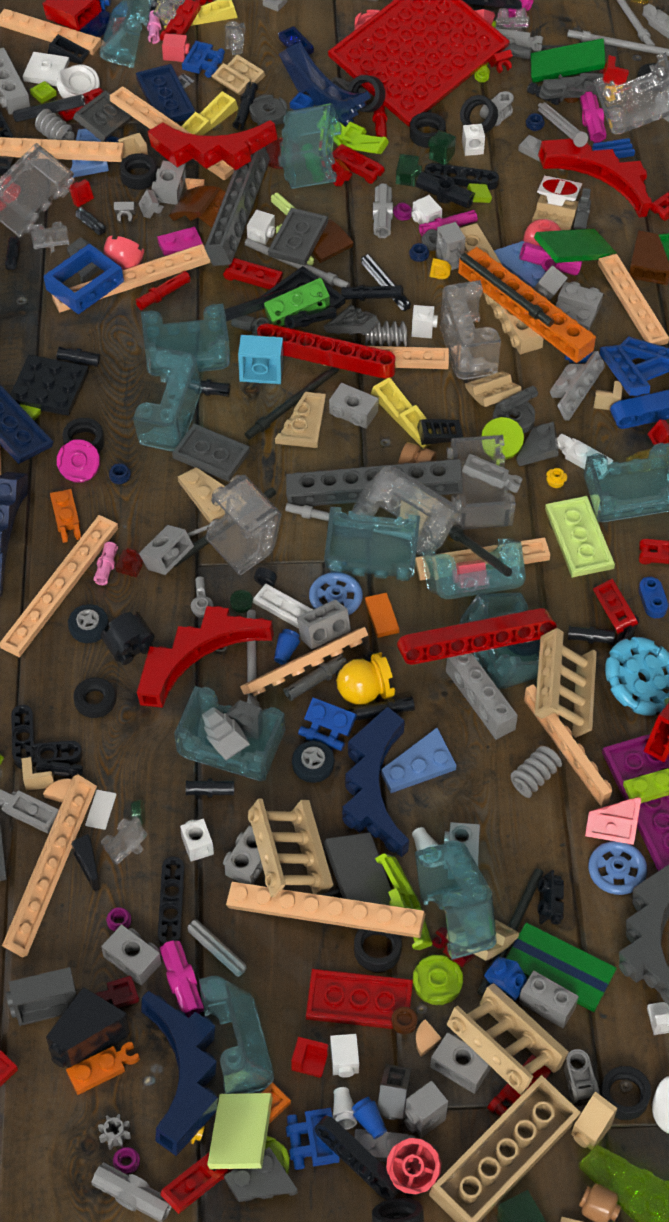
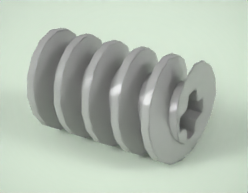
(53, 126)
(388, 334)
(535, 770)

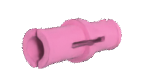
(154, 27)
(105, 563)

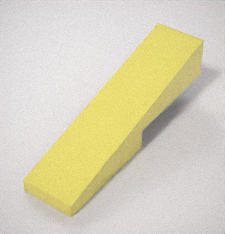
(215, 11)
(212, 115)
(399, 408)

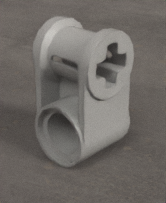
(503, 104)
(581, 1081)

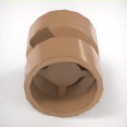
(413, 454)

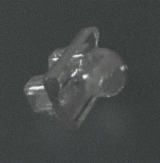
(166, 10)
(512, 23)
(234, 37)
(49, 237)
(126, 841)

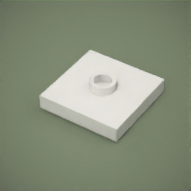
(44, 68)

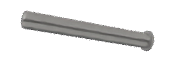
(579, 137)

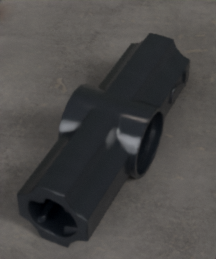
(445, 189)

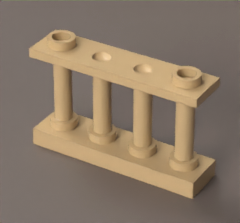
(549, 686)
(306, 836)
(520, 1025)

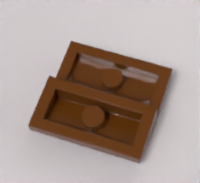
(194, 202)
(332, 242)

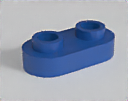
(653, 595)

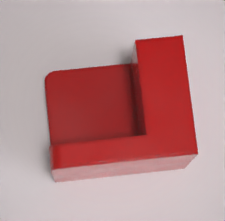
(614, 73)
(309, 1057)

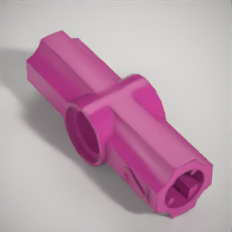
(593, 117)
(537, 255)
(181, 978)

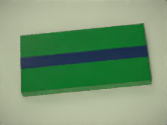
(563, 965)

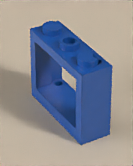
(93, 290)

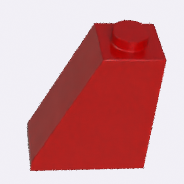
(72, 13)
(659, 738)

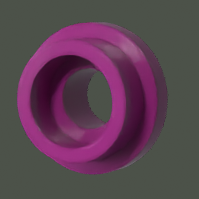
(402, 211)
(118, 913)
(123, 1153)

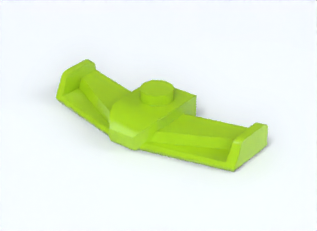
(355, 138)
(403, 895)

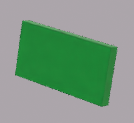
(568, 60)
(574, 245)

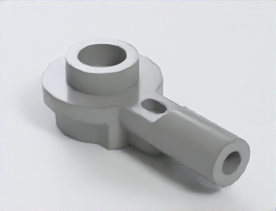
(199, 604)

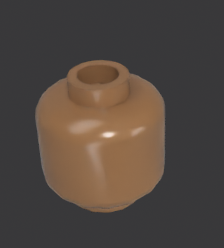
(599, 1204)

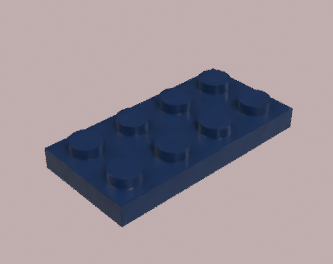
(165, 92)
(19, 432)

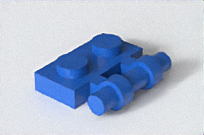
(198, 56)
(329, 717)
(317, 1149)

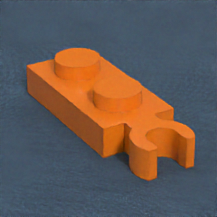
(100, 1067)

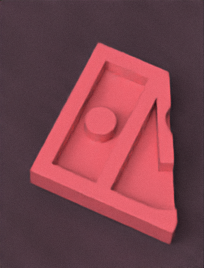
(615, 821)

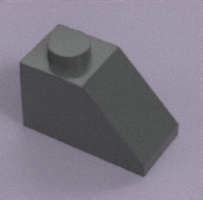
(393, 1091)

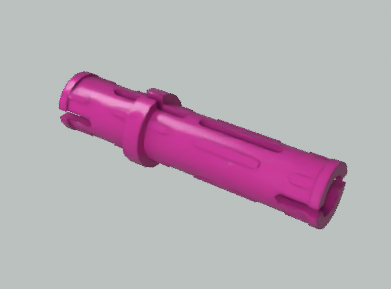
(461, 219)

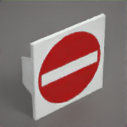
(559, 190)

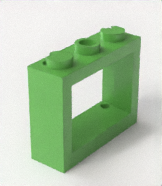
(297, 300)

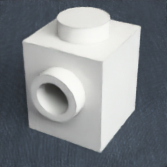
(426, 210)
(261, 227)
(423, 321)

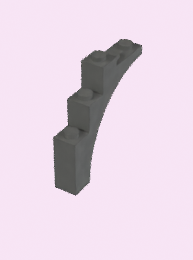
(645, 930)

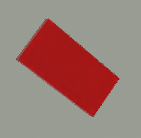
(356, 998)

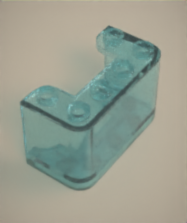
(309, 145)
(202, 338)
(168, 423)
(629, 487)
(372, 545)
(446, 583)
(254, 759)
(458, 887)

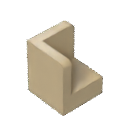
(133, 144)
(606, 399)
(32, 779)

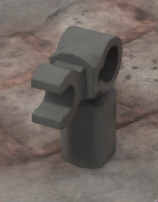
(583, 210)
(249, 323)

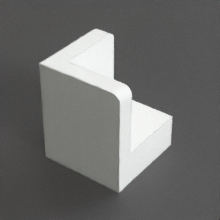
(659, 1017)

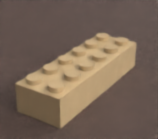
(505, 1153)

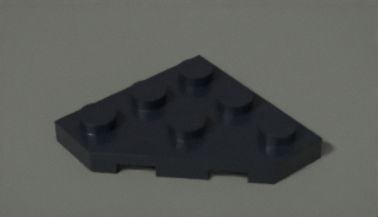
(303, 276)

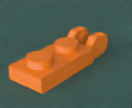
(65, 513)

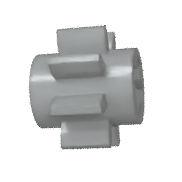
(119, 1126)

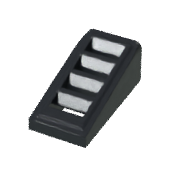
(60, 46)
(433, 424)
(84, 855)

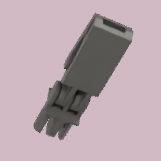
(569, 86)

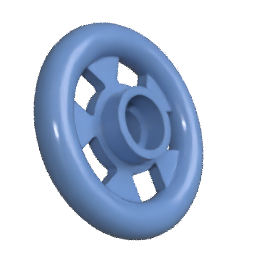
(331, 579)
(606, 882)

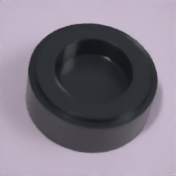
(265, 576)

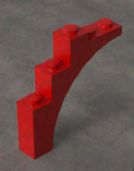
(208, 150)
(601, 164)
(217, 631)

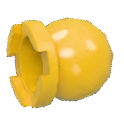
(364, 680)

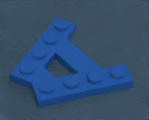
(632, 376)

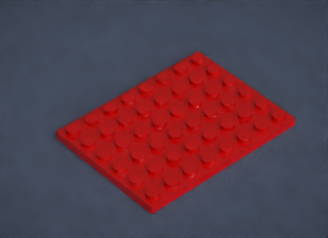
(419, 52)

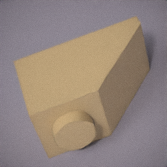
(594, 1122)

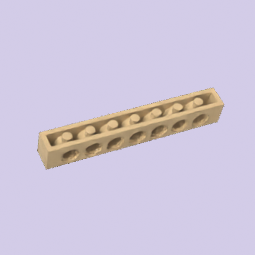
(520, 334)

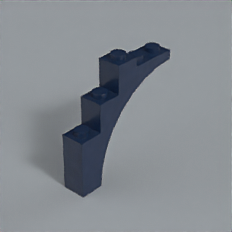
(322, 91)
(12, 492)
(367, 808)
(192, 1103)

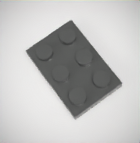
(102, 117)
(298, 236)
(211, 452)

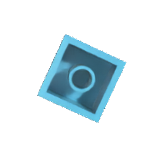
(260, 359)

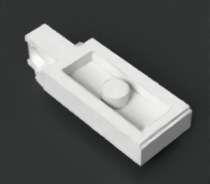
(576, 451)

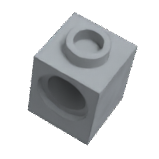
(550, 283)

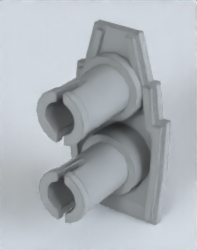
(224, 733)

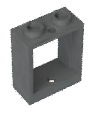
(41, 996)

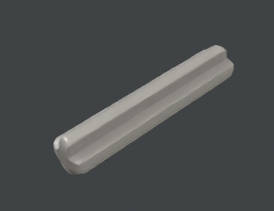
(217, 948)

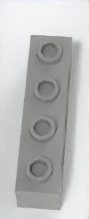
(12, 91)
(482, 694)

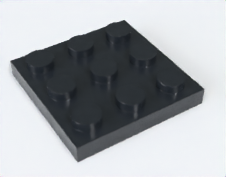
(49, 384)

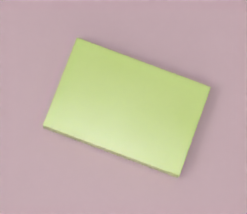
(240, 1131)

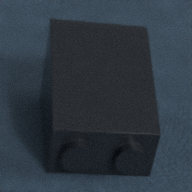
(86, 1029)

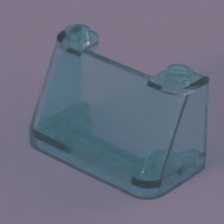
(124, 31)
(500, 663)
(248, 1065)

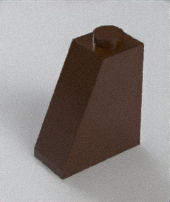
(649, 259)

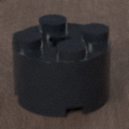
(128, 637)

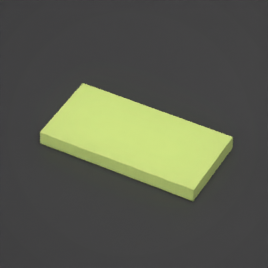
(579, 536)

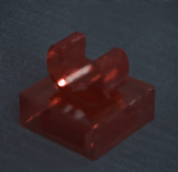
(129, 563)

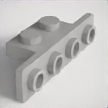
(575, 384)

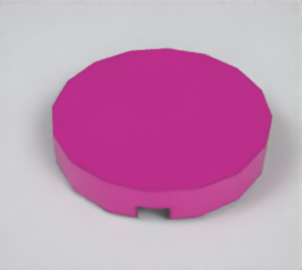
(78, 461)

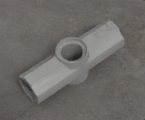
(382, 211)
(131, 1192)

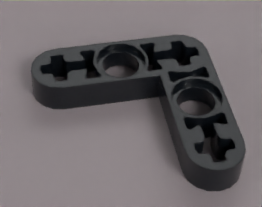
(35, 750)

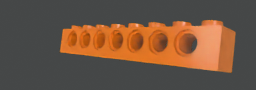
(565, 332)

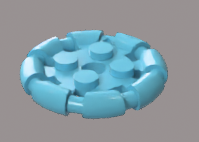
(648, 665)

